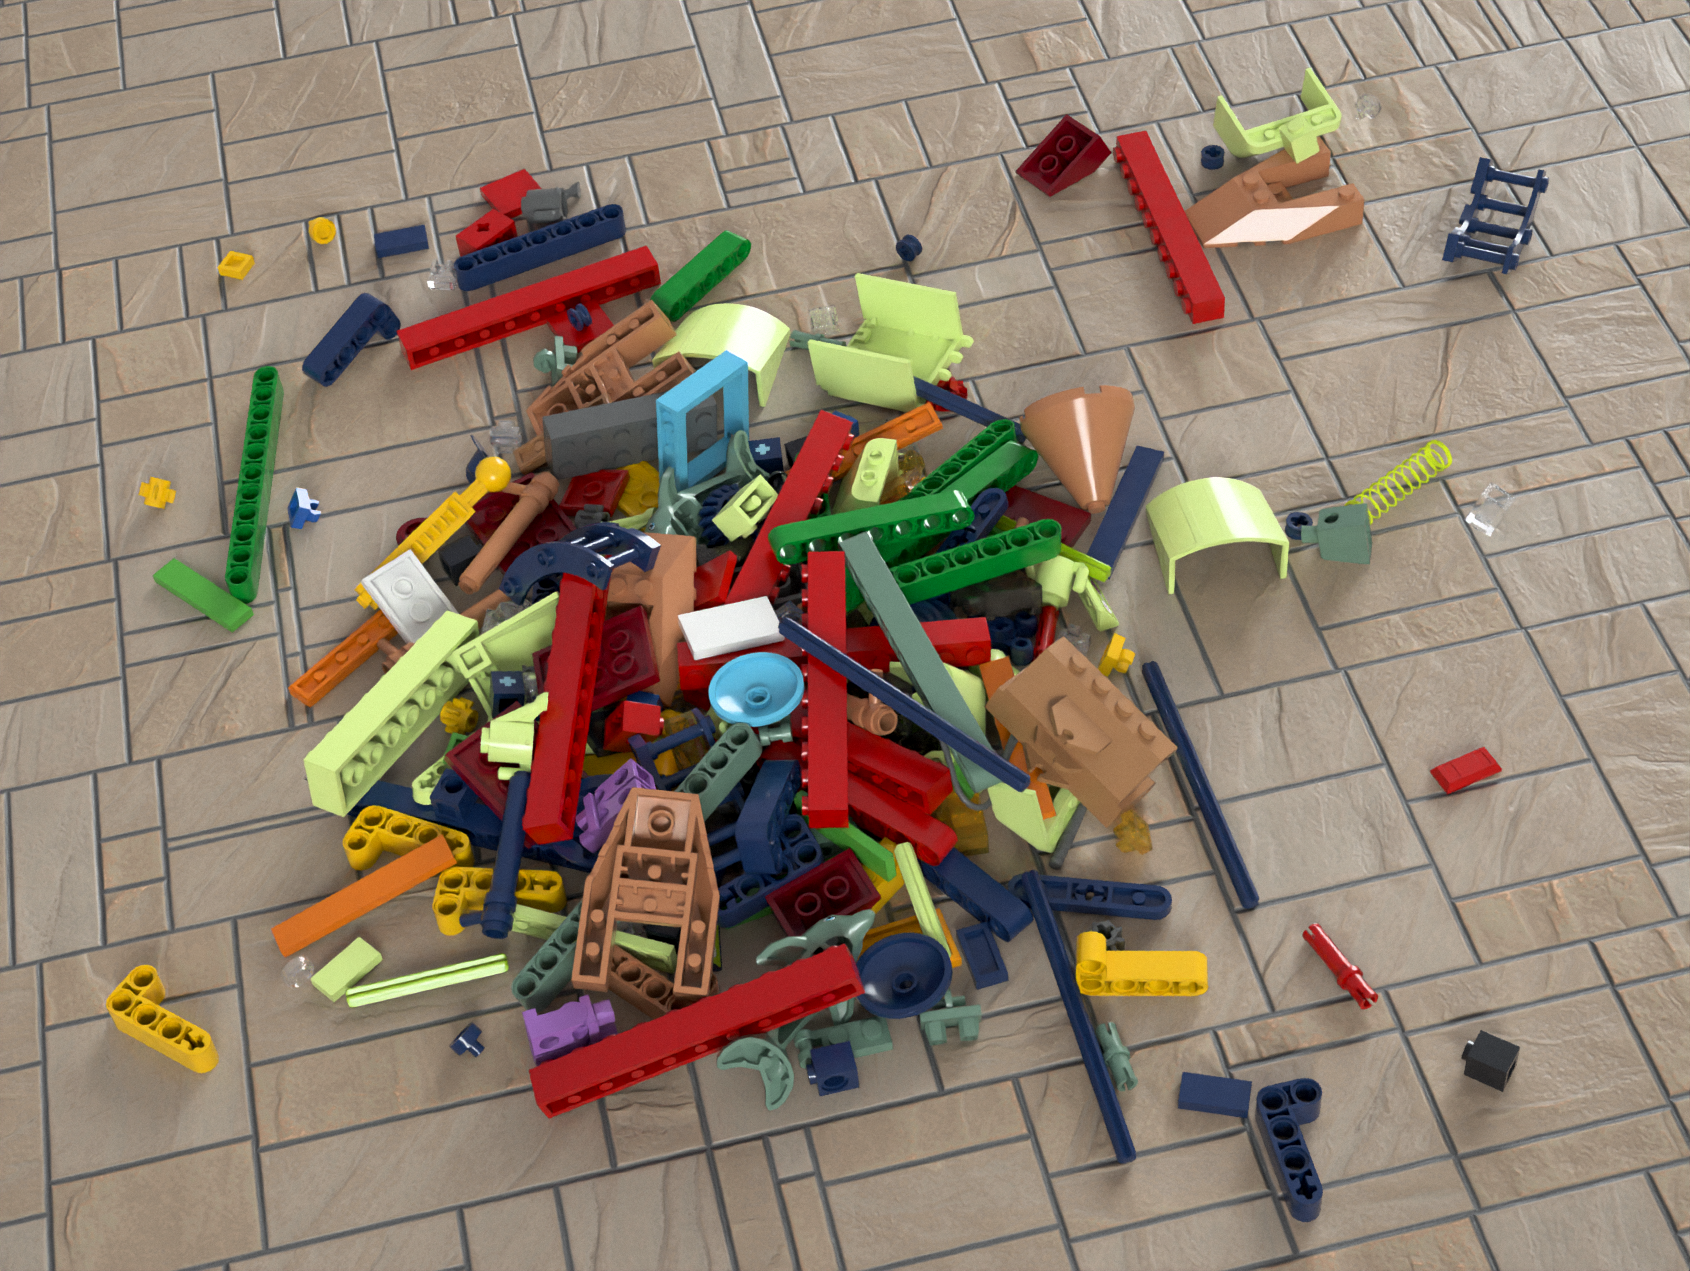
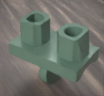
(555, 360)
(965, 1017)

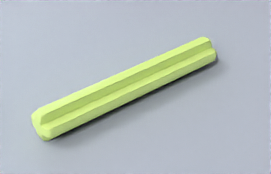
(919, 893)

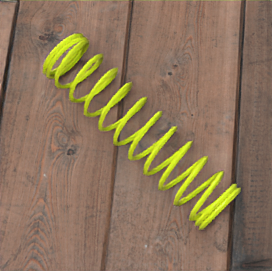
(1431, 461)

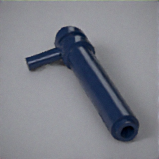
(501, 899)

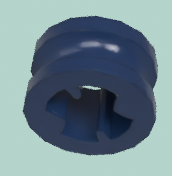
(1212, 157)
(908, 248)
(579, 317)
(1293, 521)

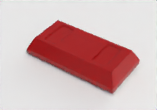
(1465, 770)

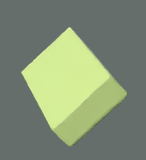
(346, 969)

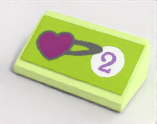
(1098, 606)

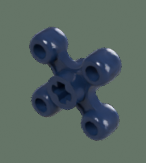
(1005, 635)

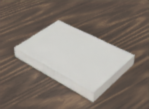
(407, 596)
(730, 628)

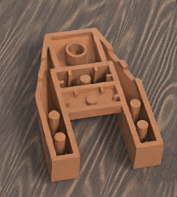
(1260, 208)
(607, 364)
(664, 595)
(655, 874)

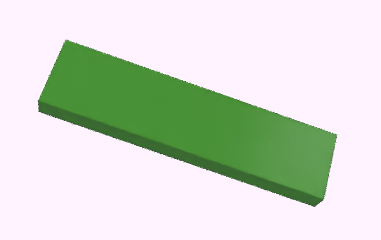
(203, 595)
(865, 848)

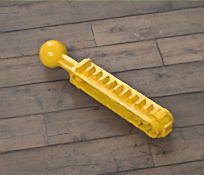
(491, 476)

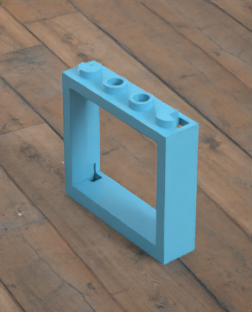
(671, 409)

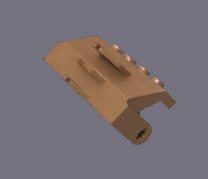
(1081, 731)

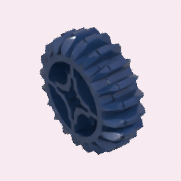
(711, 507)

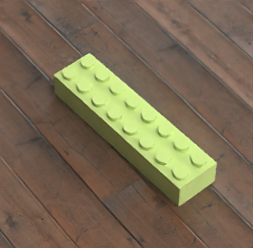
(389, 717)

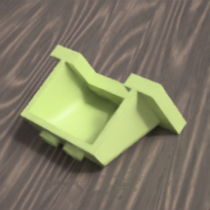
(868, 475)

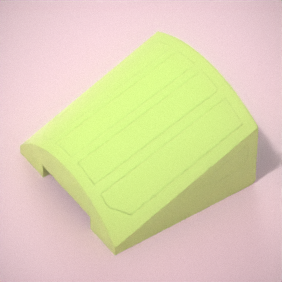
(733, 328)
(1209, 515)
(509, 647)

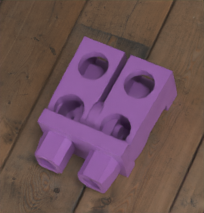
(607, 801)
(568, 1028)

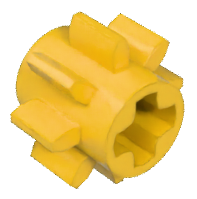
(157, 492)
(459, 716)

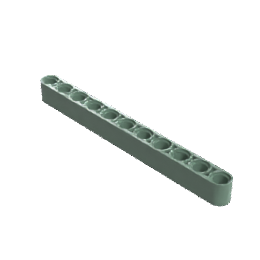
(914, 649)
(736, 754)

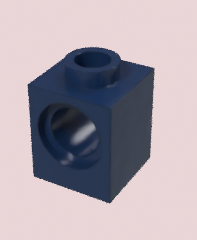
(452, 797)
(833, 1069)

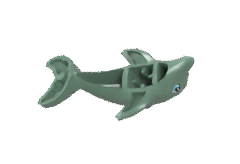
(679, 510)
(767, 1050)

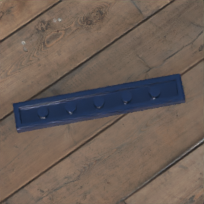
(1126, 506)

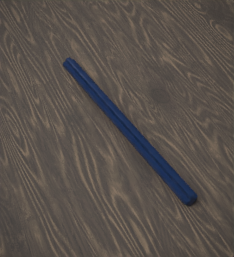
(905, 705)
(1200, 786)
(1079, 1018)

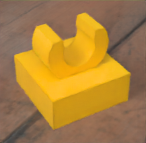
(1115, 656)

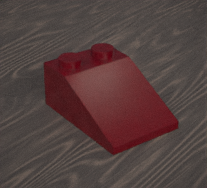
(1064, 157)
(829, 889)

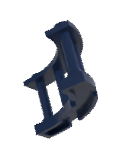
(1459, 240)
(580, 555)
(646, 754)

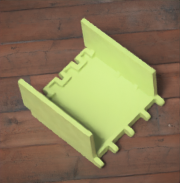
(903, 335)

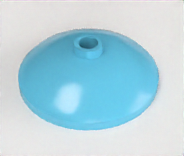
(756, 689)

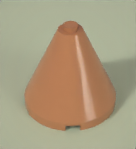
(1082, 439)

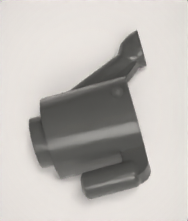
(548, 204)

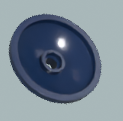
(899, 964)

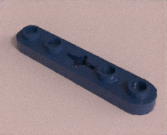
(987, 510)
(1109, 897)

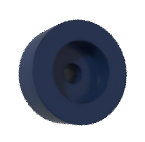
(468, 1041)

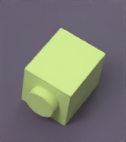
(1299, 139)

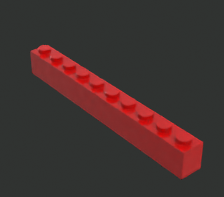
(1169, 228)
(527, 307)
(795, 503)
(955, 641)
(825, 694)
(565, 724)
(875, 760)
(695, 1030)

